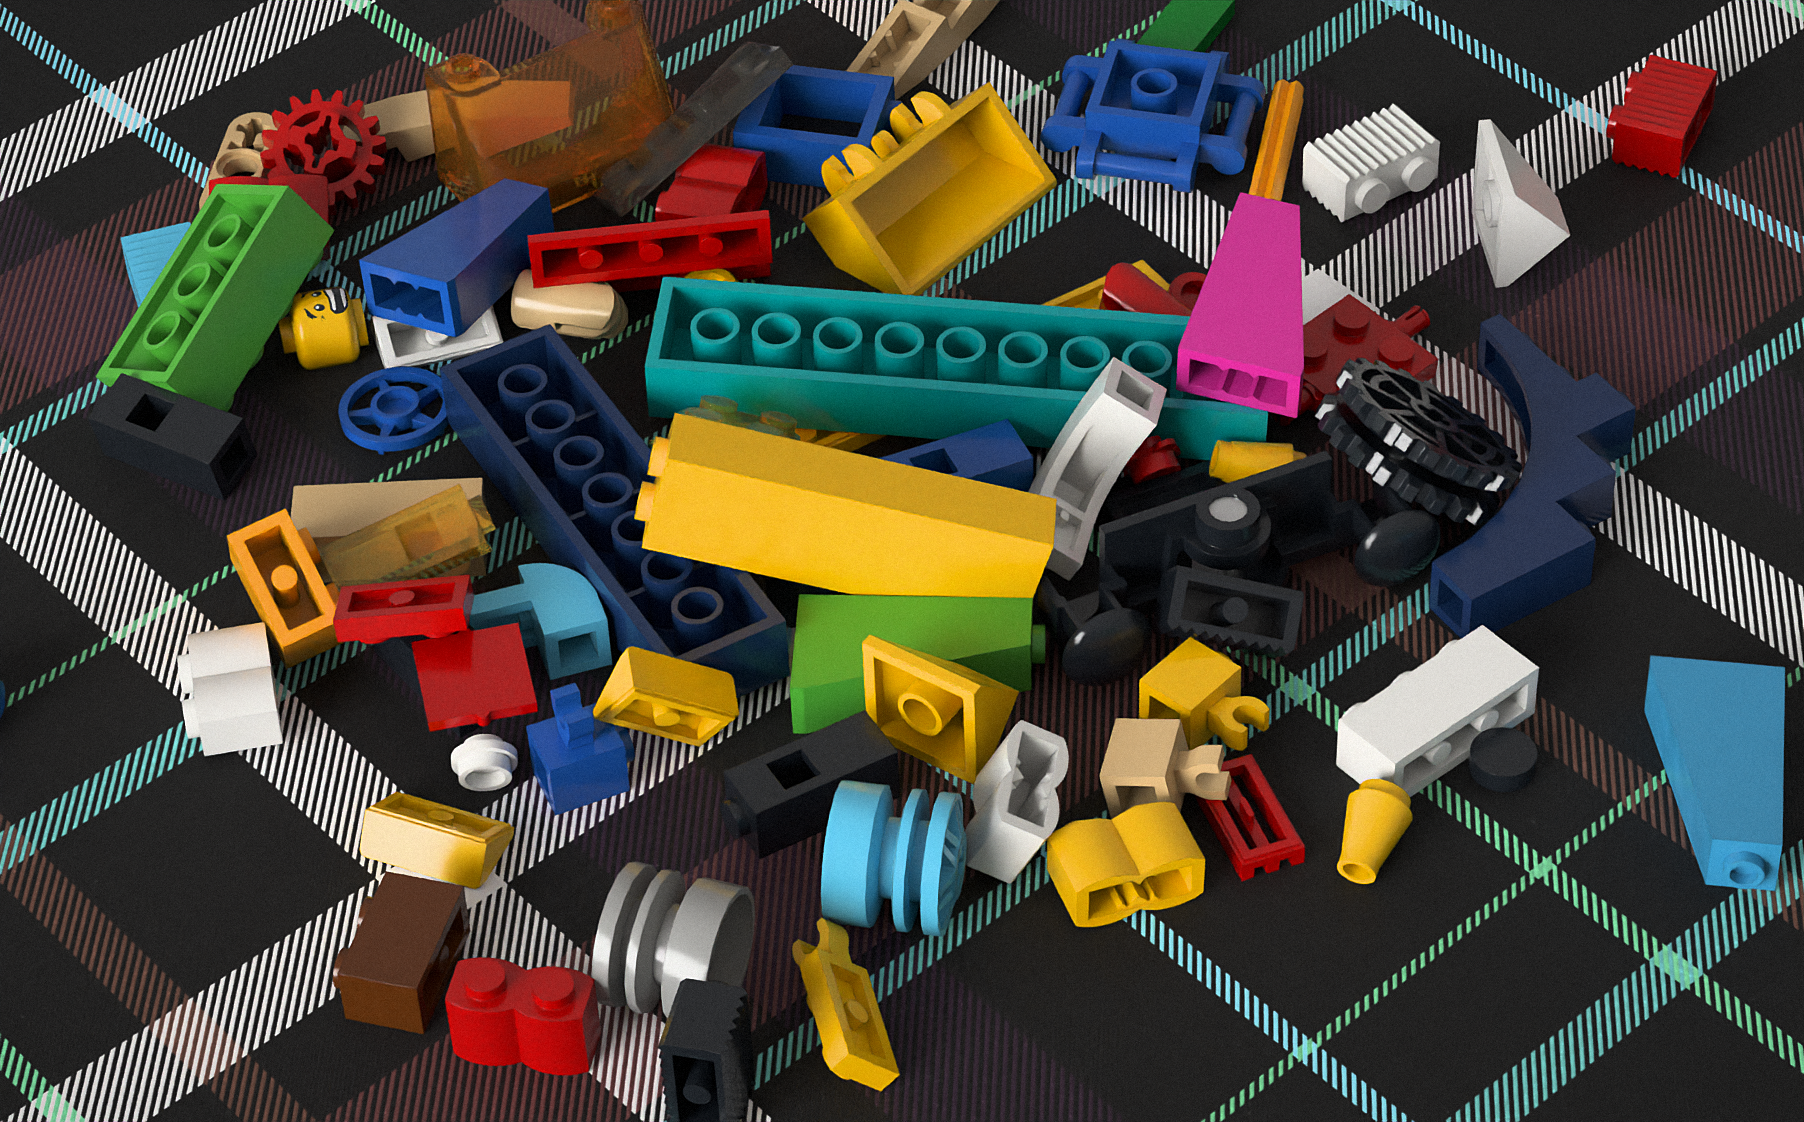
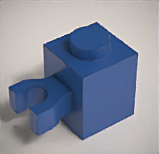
(578, 755)

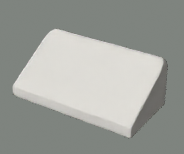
(416, 347)

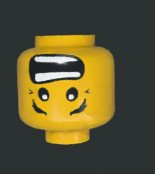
(324, 328)

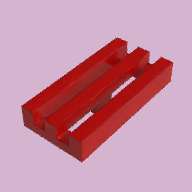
(1263, 853)

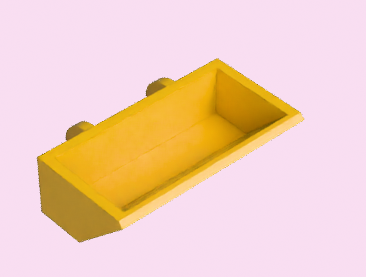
(930, 196)

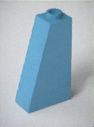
(1724, 761)

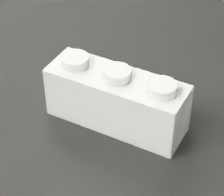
(1435, 712)

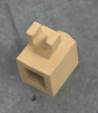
(1153, 764)

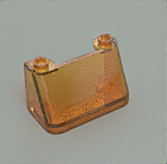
(554, 115)

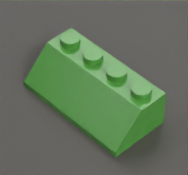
(221, 293)

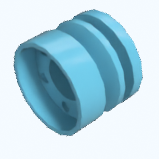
(892, 857)

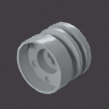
(661, 934)

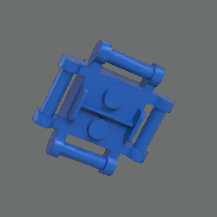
(1151, 110)

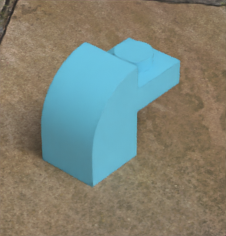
(553, 611)

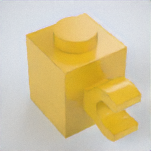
(1204, 693)

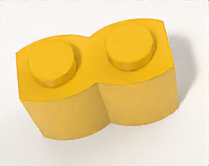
(1125, 864)

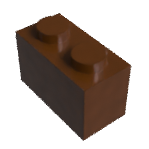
(402, 952)

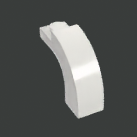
(1091, 454)

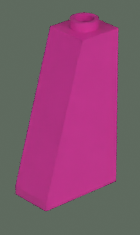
(1249, 314)

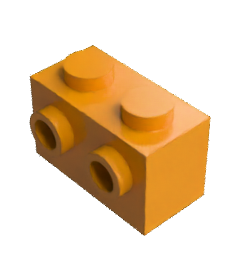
(285, 586)

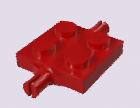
(1355, 332)

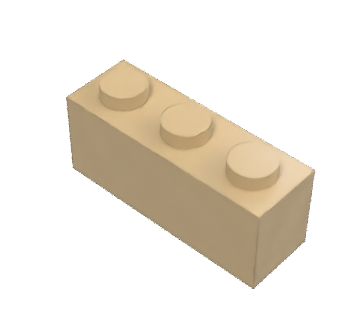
(341, 509)

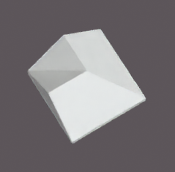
(1512, 208)

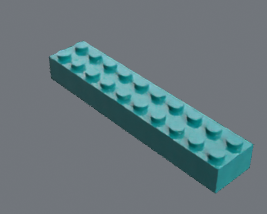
(916, 362)

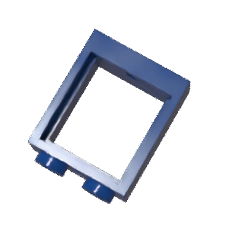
(816, 93)

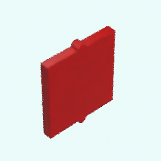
(474, 677)

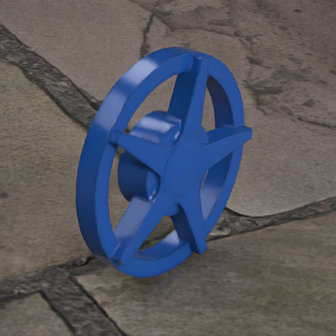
(393, 410)

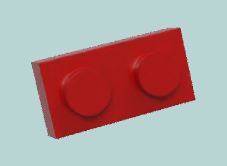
(403, 609)

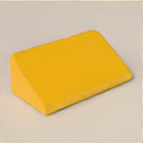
(667, 697)
(434, 839)

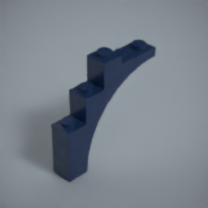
(1541, 536)

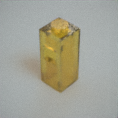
(413, 542)

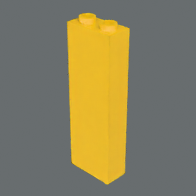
(838, 517)

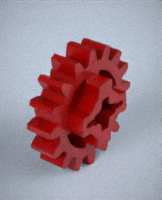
(345, 160)

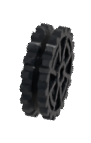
(1418, 441)

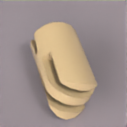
(574, 310)

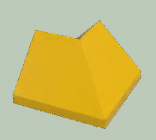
(935, 706)

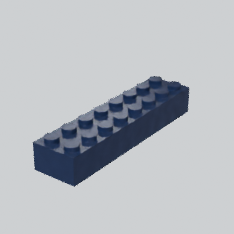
(575, 483)

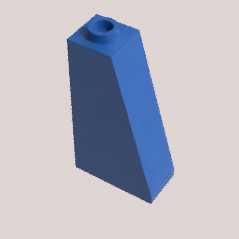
(459, 260)

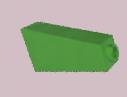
(976, 632)

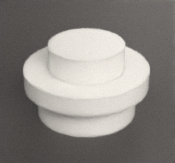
(484, 762)

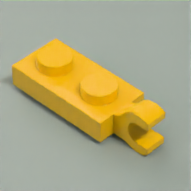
(845, 1009)

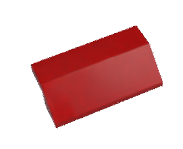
(642, 253)

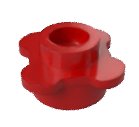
(1152, 460)

